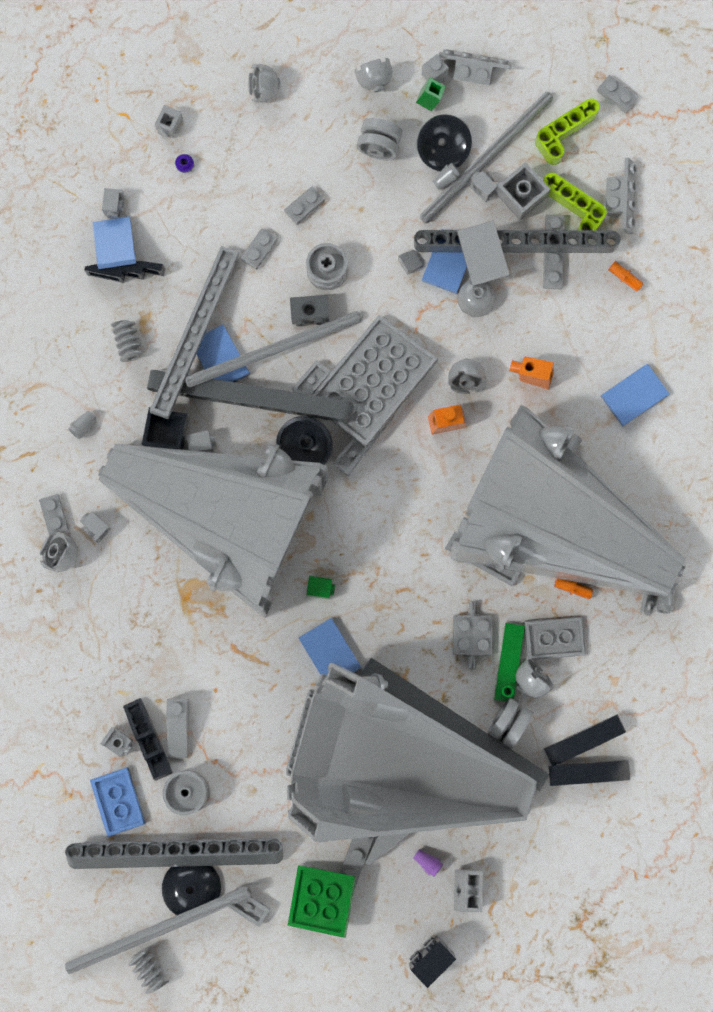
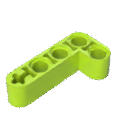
(569, 128)
(570, 202)

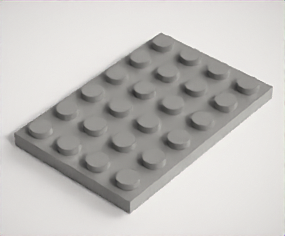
(376, 378)

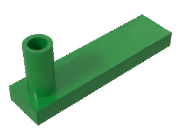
(509, 662)

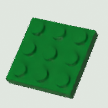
(321, 901)

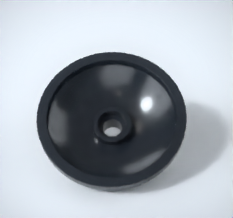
(456, 142)
(292, 440)
(201, 878)

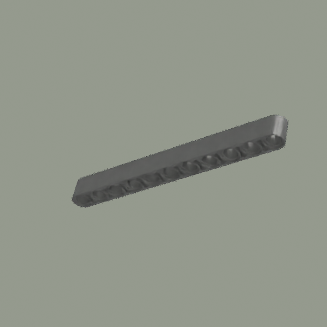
(525, 237)
(261, 398)
(437, 711)
(166, 848)

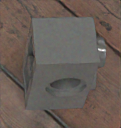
(300, 304)

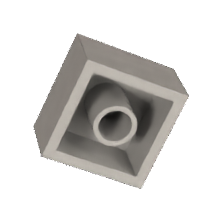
(522, 191)

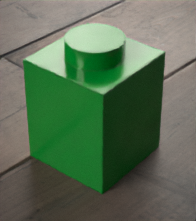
(430, 94)
(320, 587)

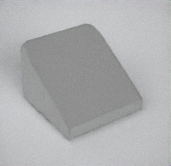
(410, 261)

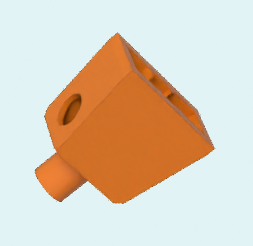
(541, 372)
(447, 419)

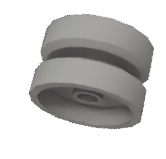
(379, 139)
(326, 255)
(513, 724)
(181, 803)

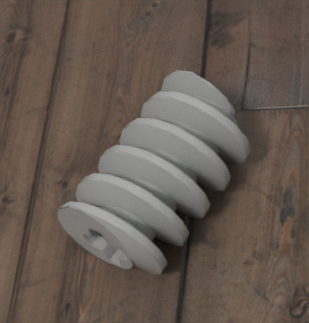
(125, 340)
(148, 971)

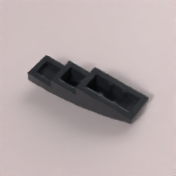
(132, 270)
(147, 739)
(585, 740)
(589, 773)

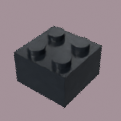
(165, 432)
(431, 960)

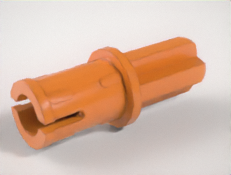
(625, 276)
(574, 588)

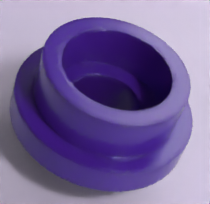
(184, 168)

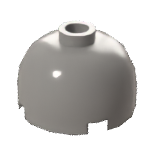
(374, 74)
(263, 83)
(476, 299)
(467, 376)
(58, 553)
(532, 680)

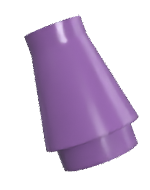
(428, 862)

